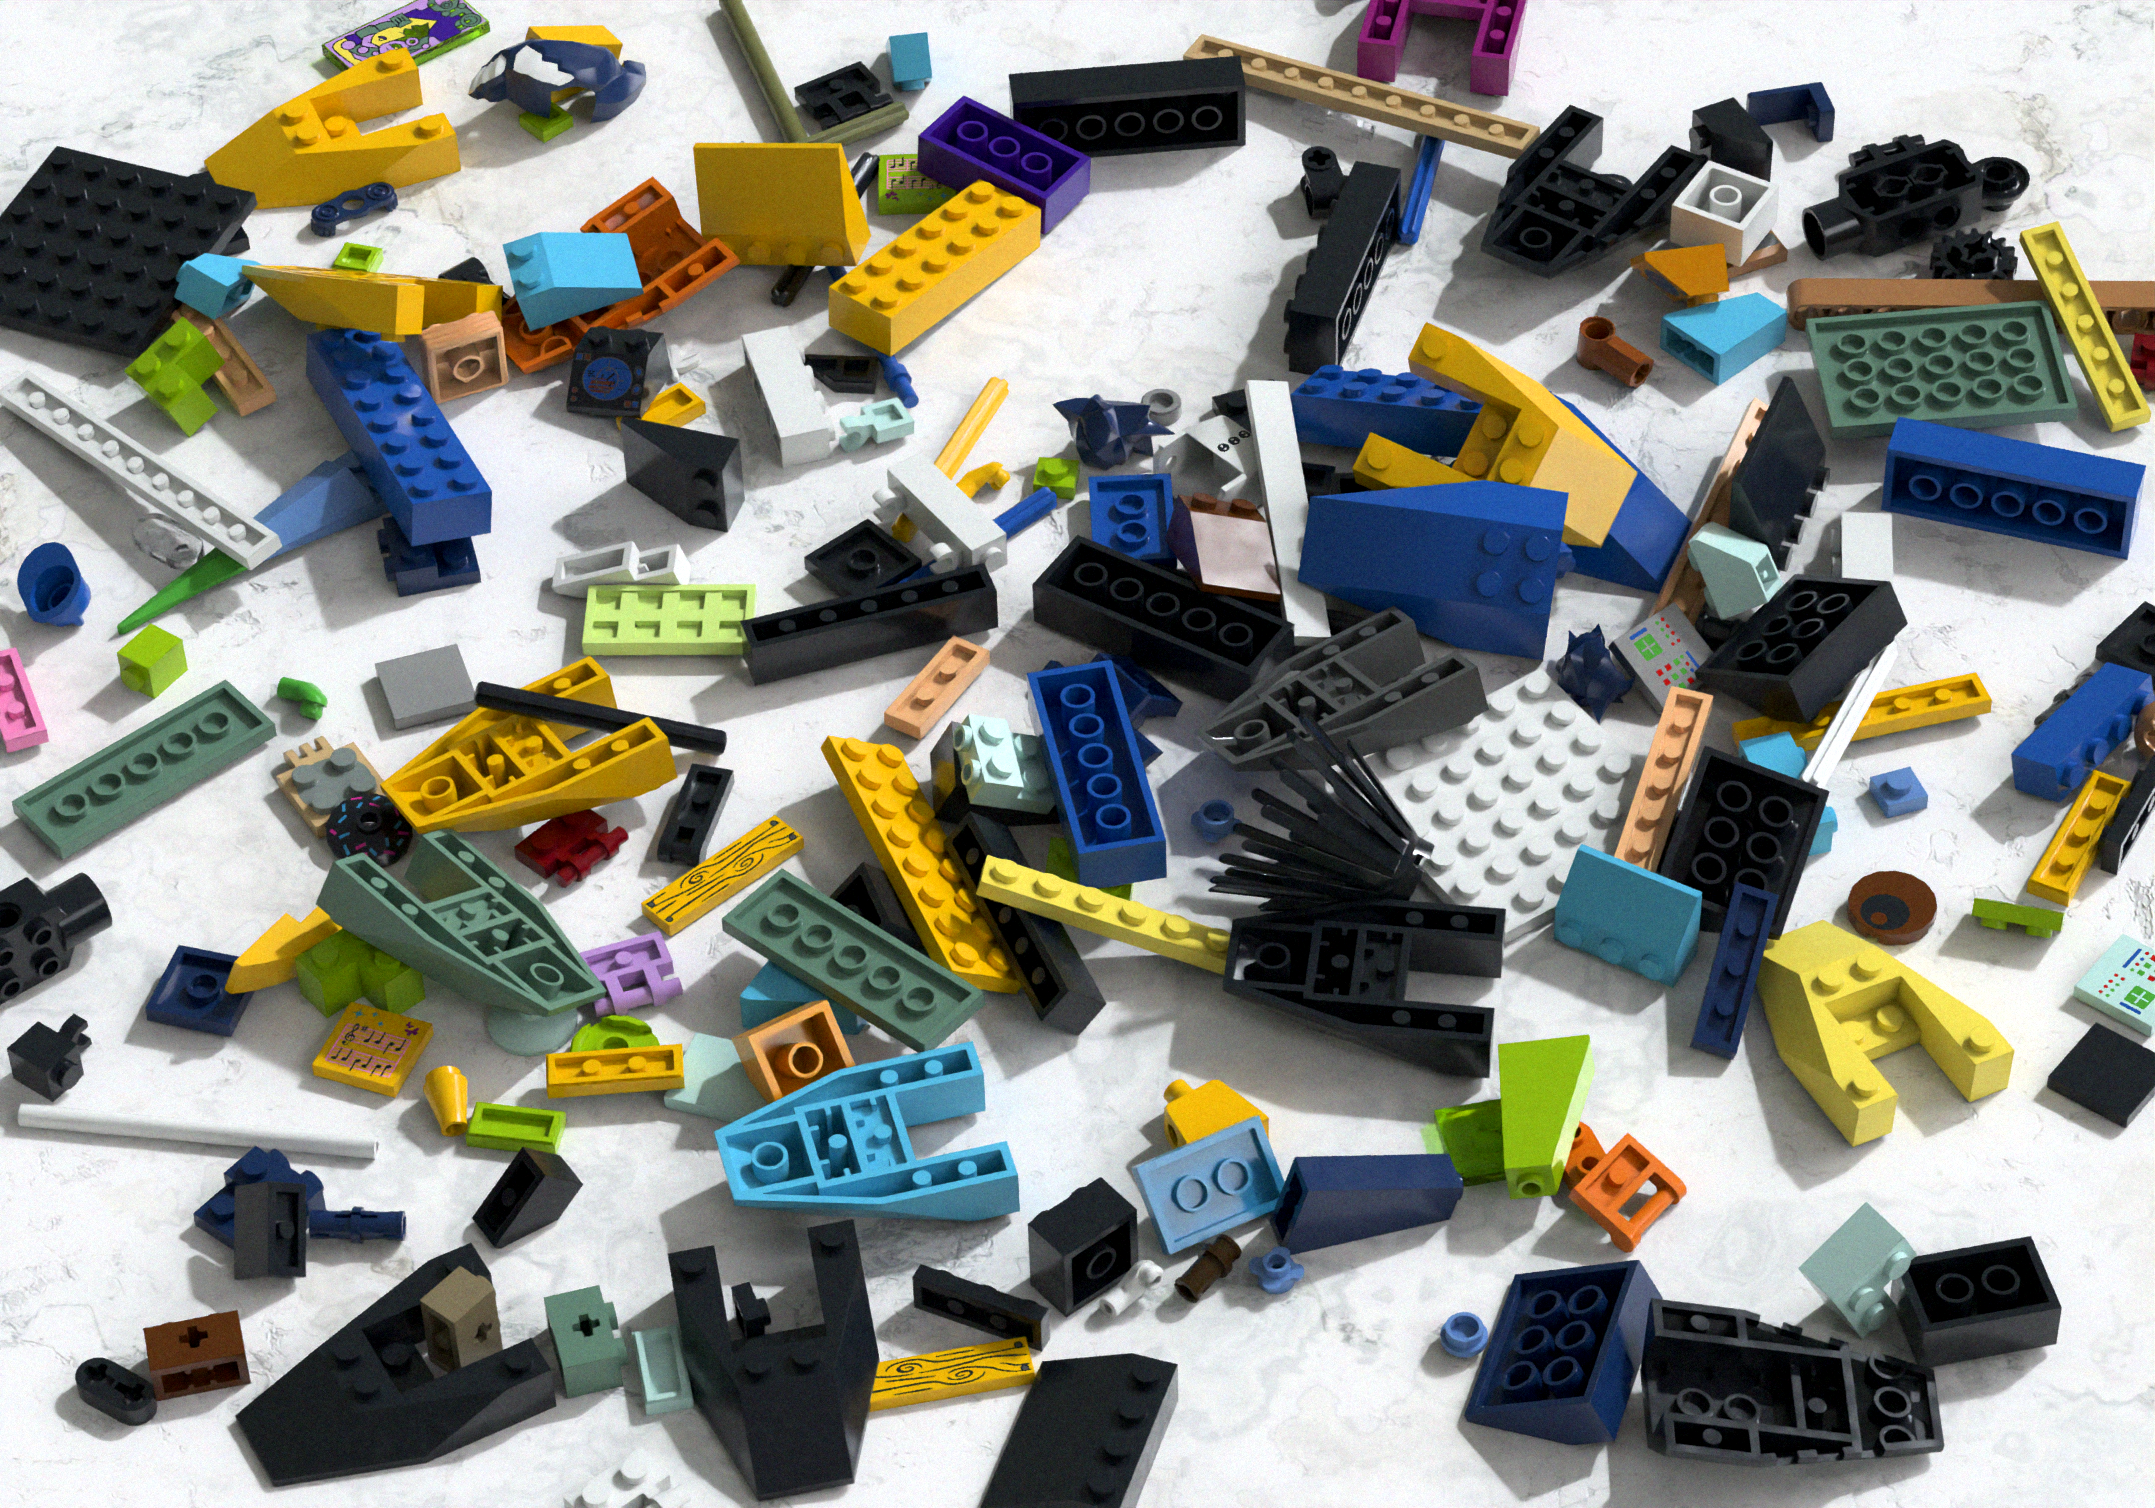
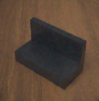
(270, 1230)

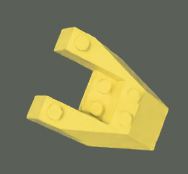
(1848, 1002)

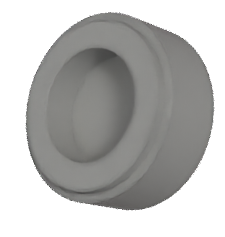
(1164, 406)

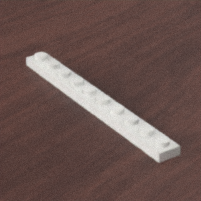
(140, 470)

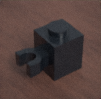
(50, 1059)

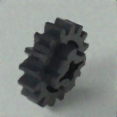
(1973, 257)

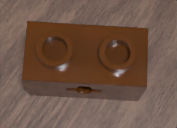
(196, 1355)

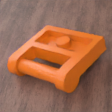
(1616, 1181)

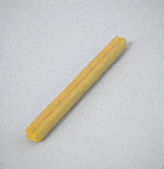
(960, 444)

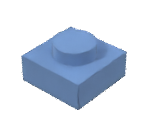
(1898, 792)

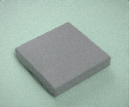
(426, 686)

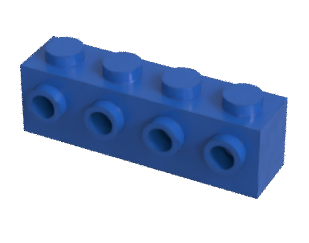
(2081, 732)

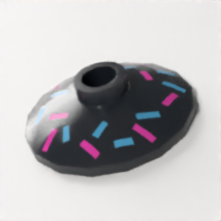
(382, 843)

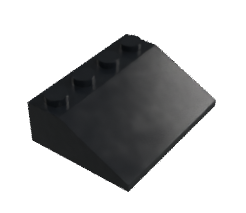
(1780, 477)
(1805, 645)
(1743, 829)
(1086, 1434)

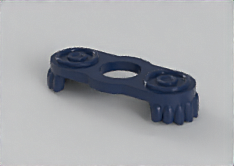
(331, 213)

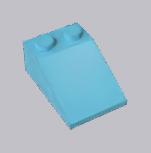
(570, 274)

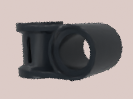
(1320, 180)

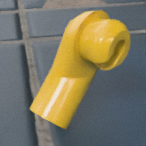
(975, 479)

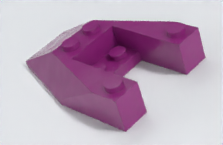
(1494, 51)

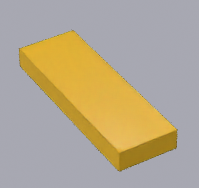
(615, 1071)

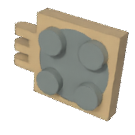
(325, 780)

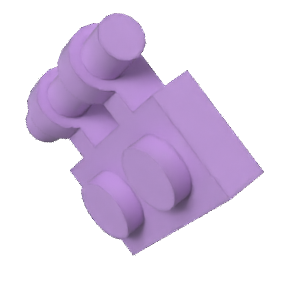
(631, 963)

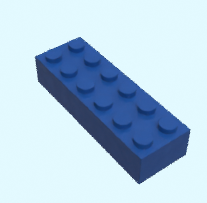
(1404, 408)
(2013, 487)
(1096, 775)

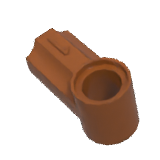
(1601, 349)

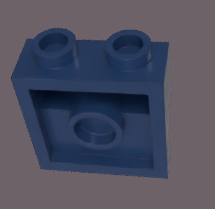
(427, 565)
(256, 1166)

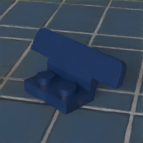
(1142, 698)

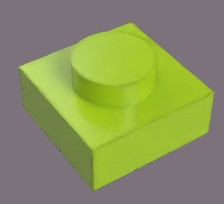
(1057, 475)

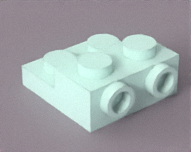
(1002, 766)

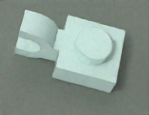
(879, 420)

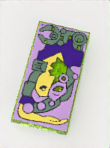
(421, 26)

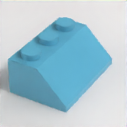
(1628, 916)

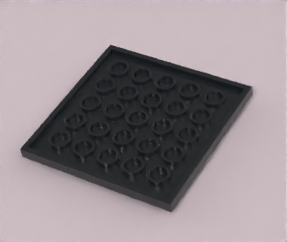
(100, 246)

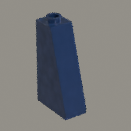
(1362, 1197)

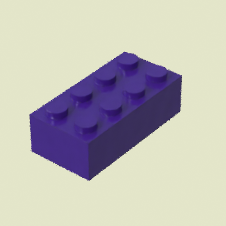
(986, 145)

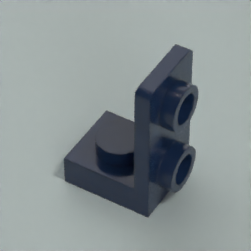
(1792, 104)

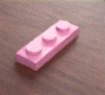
(19, 714)

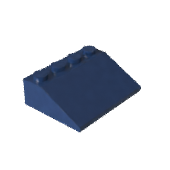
(1565, 1353)

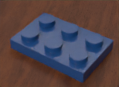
(1133, 515)

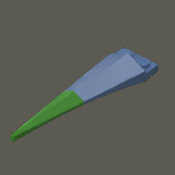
(318, 505)

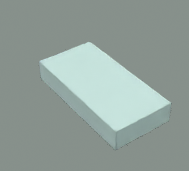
(662, 1370)

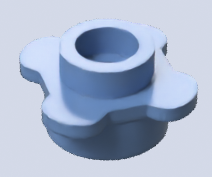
(1215, 820)
(1276, 1270)

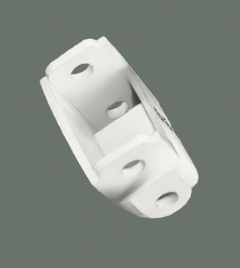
(1211, 460)

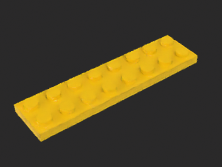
(917, 862)

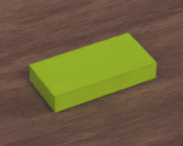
(515, 1127)

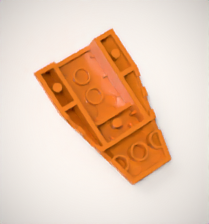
(670, 261)

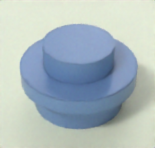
(1464, 1335)

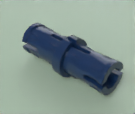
(357, 1225)

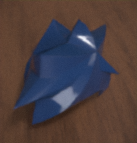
(1109, 430)
(1590, 673)

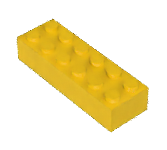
(934, 267)

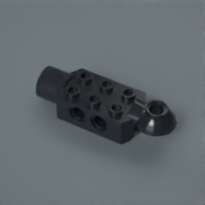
(1911, 200)
(44, 928)

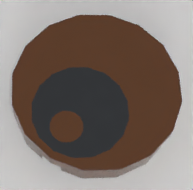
(1892, 907)

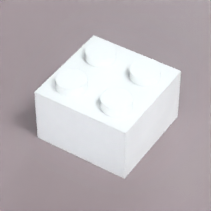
(1725, 209)

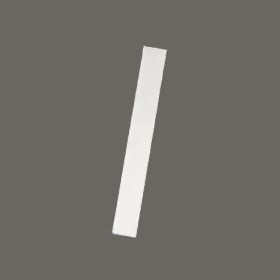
(1285, 505)

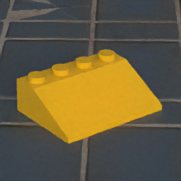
(780, 203)

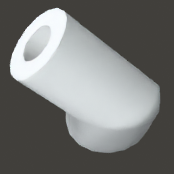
(1141, 1277)

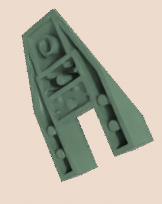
(474, 937)

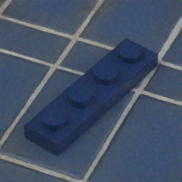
(1734, 971)

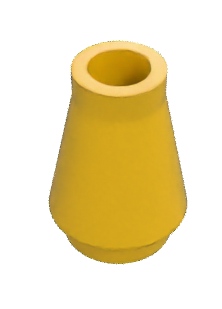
(447, 1097)

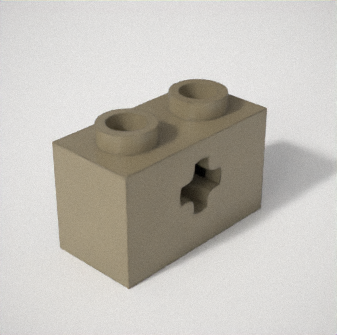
(461, 1320)

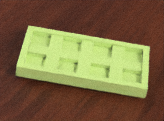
(667, 619)

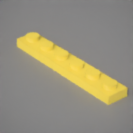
(2085, 327)
(1104, 914)

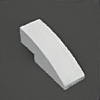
(620, 566)

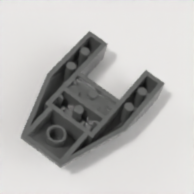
(1342, 692)

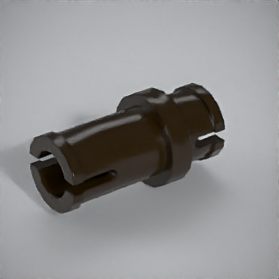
(1212, 1263)

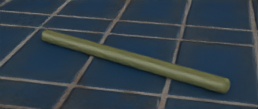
(763, 70)

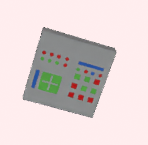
(1662, 654)

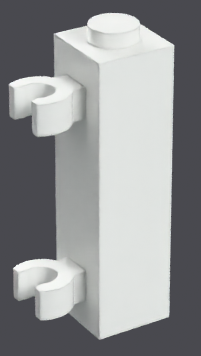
(944, 514)

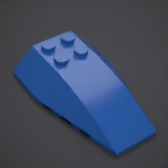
(1454, 557)

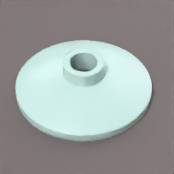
(528, 1033)

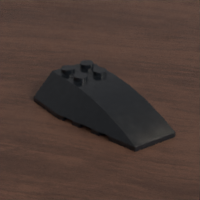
(1771, 1397)

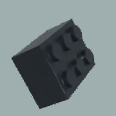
(1976, 1302)

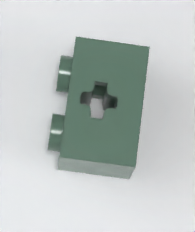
(584, 1341)

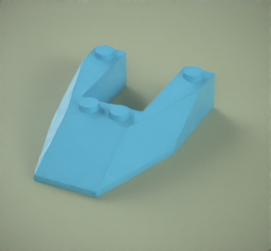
(847, 1148)

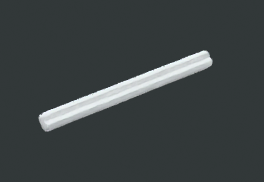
(1848, 718)

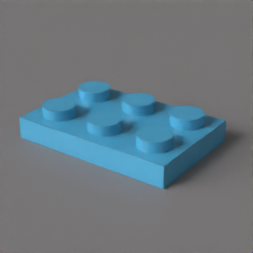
(1210, 1184)

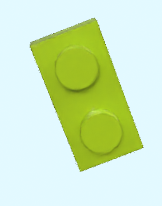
(1998, 914)

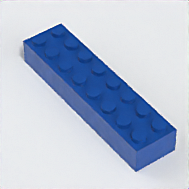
(399, 436)

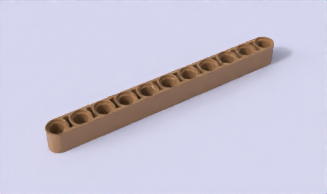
(2125, 304)

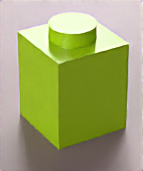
(152, 661)

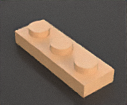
(936, 687)

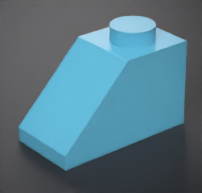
(909, 61)
(214, 284)

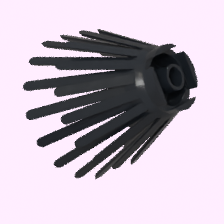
(1331, 856)

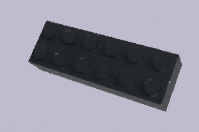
(1135, 106)
(1343, 268)
(1159, 620)

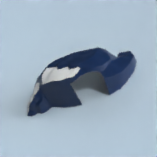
(538, 66)

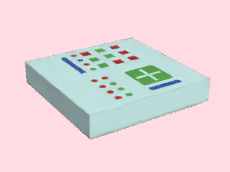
(2123, 984)

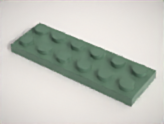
(143, 769)
(853, 962)

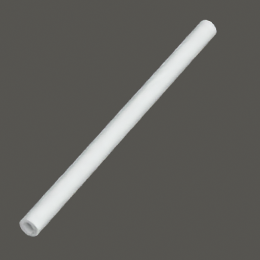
(198, 1131)

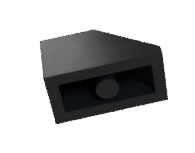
(527, 1197)

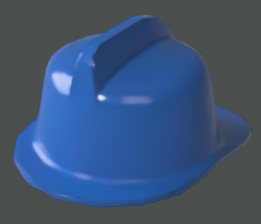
(53, 586)

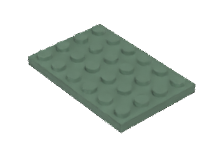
(1941, 368)

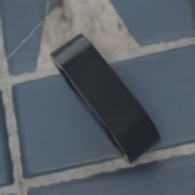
(111, 1396)

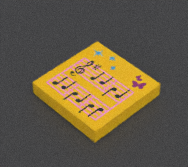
(372, 1049)

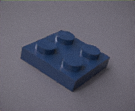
(194, 993)

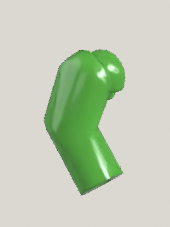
(307, 693)

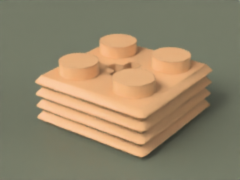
(463, 357)

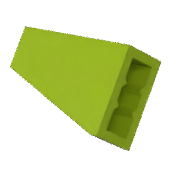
(1541, 1109)

